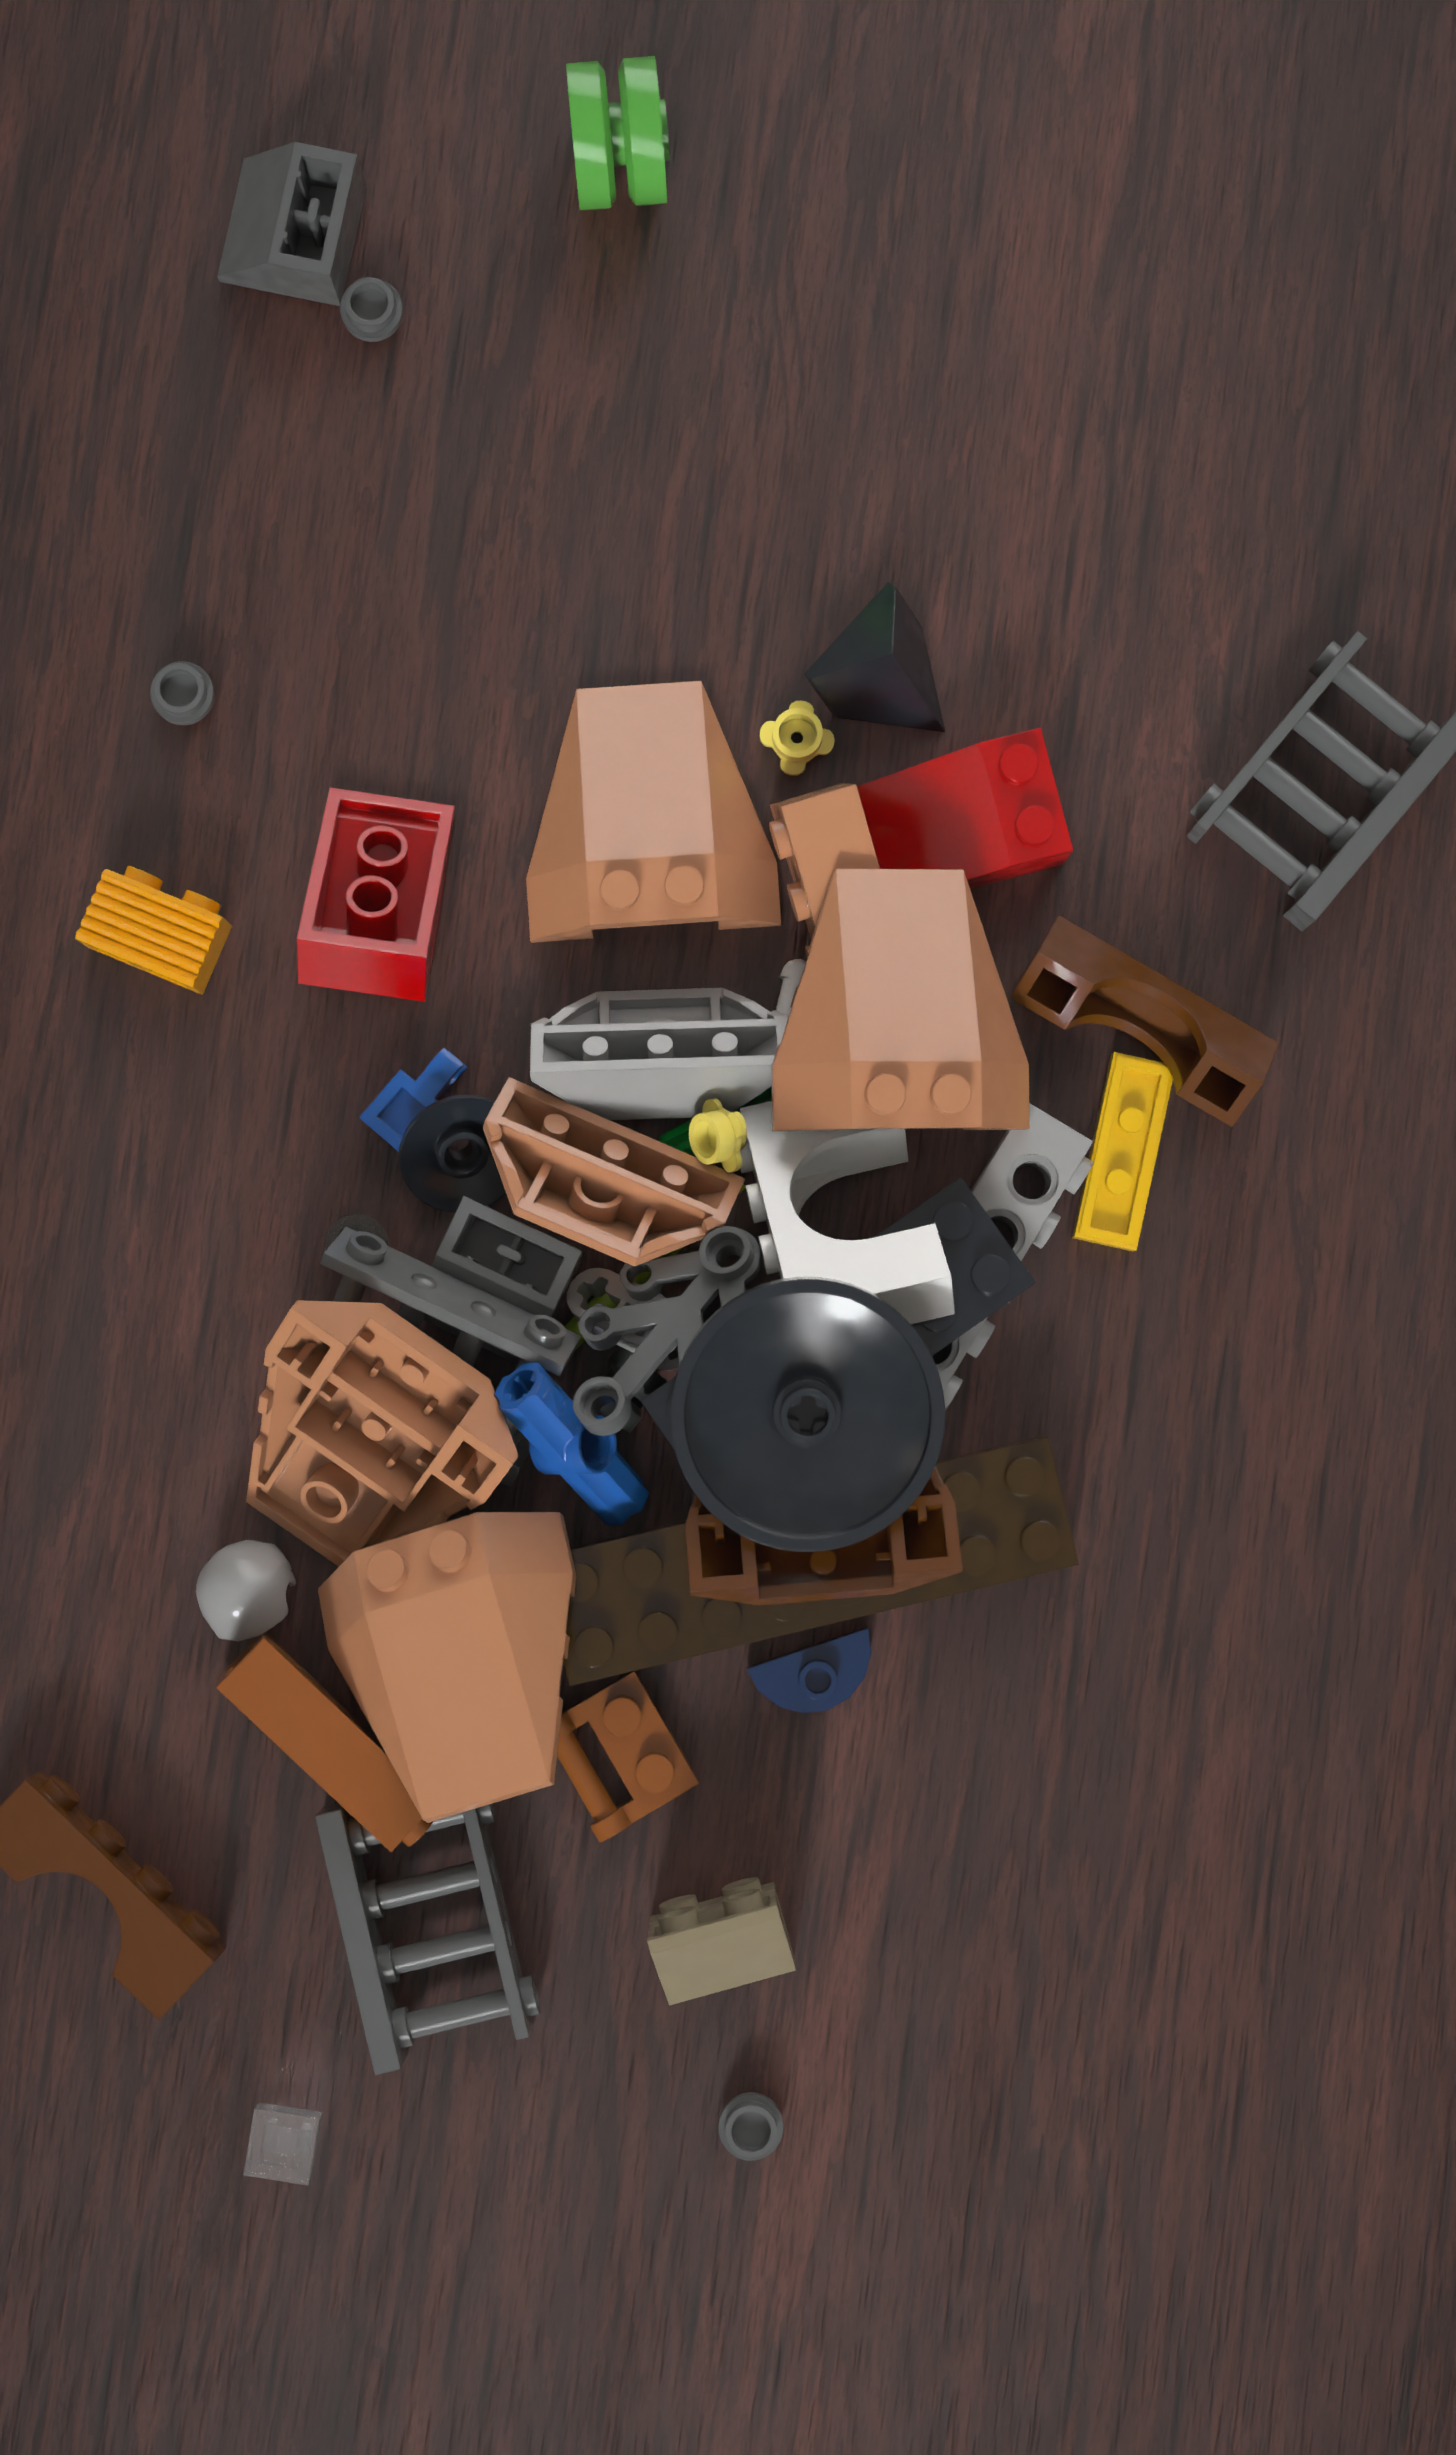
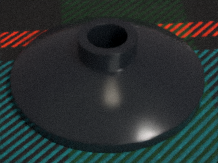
(446, 1175)

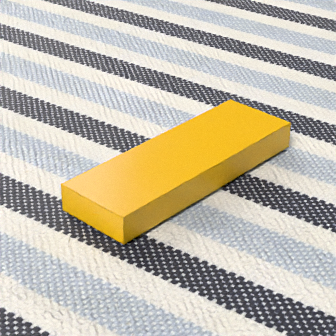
(1123, 1152)

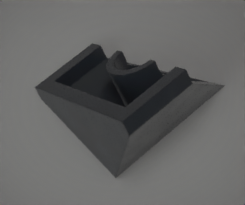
(880, 668)

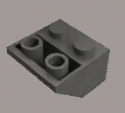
(295, 222)
(506, 1262)

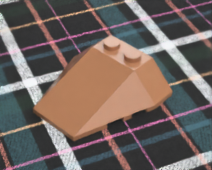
(648, 821)
(899, 1014)
(370, 1429)
(459, 1653)

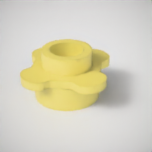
(802, 720)
(718, 1135)

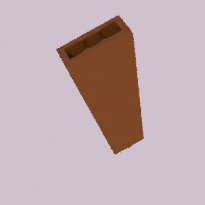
(322, 1740)

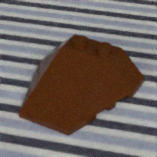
(904, 1555)

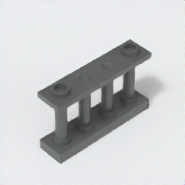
(1348, 838)
(478, 1314)
(378, 1965)

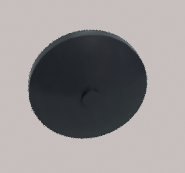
(807, 1414)

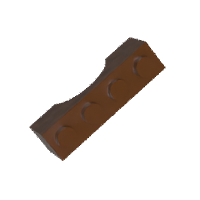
(1208, 1052)
(160, 1941)

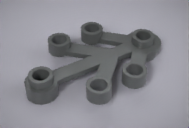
(672, 1319)

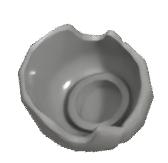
(244, 1589)

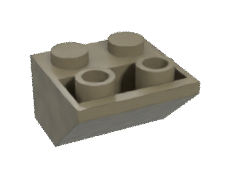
(719, 1940)

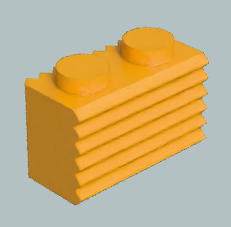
(153, 929)

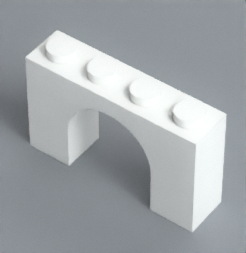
(789, 1166)

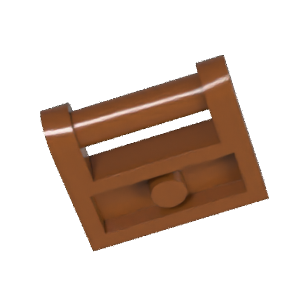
(638, 1748)

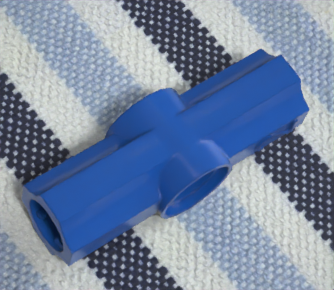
(566, 1448)

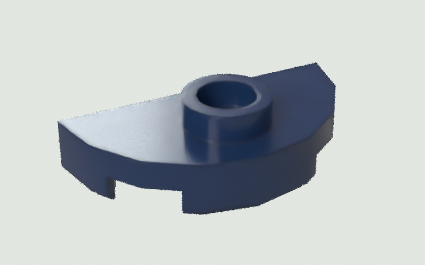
(815, 1675)

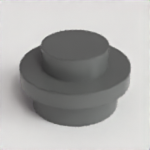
(371, 309)
(182, 693)
(750, 2126)

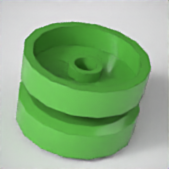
(618, 133)

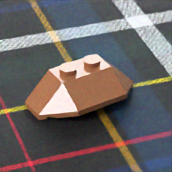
(602, 1178)

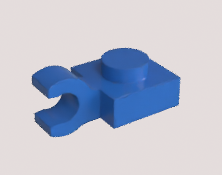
(405, 1097)

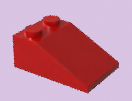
(972, 811)
(375, 895)

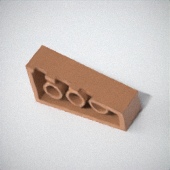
(817, 836)

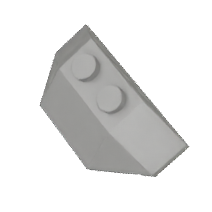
(656, 1052)

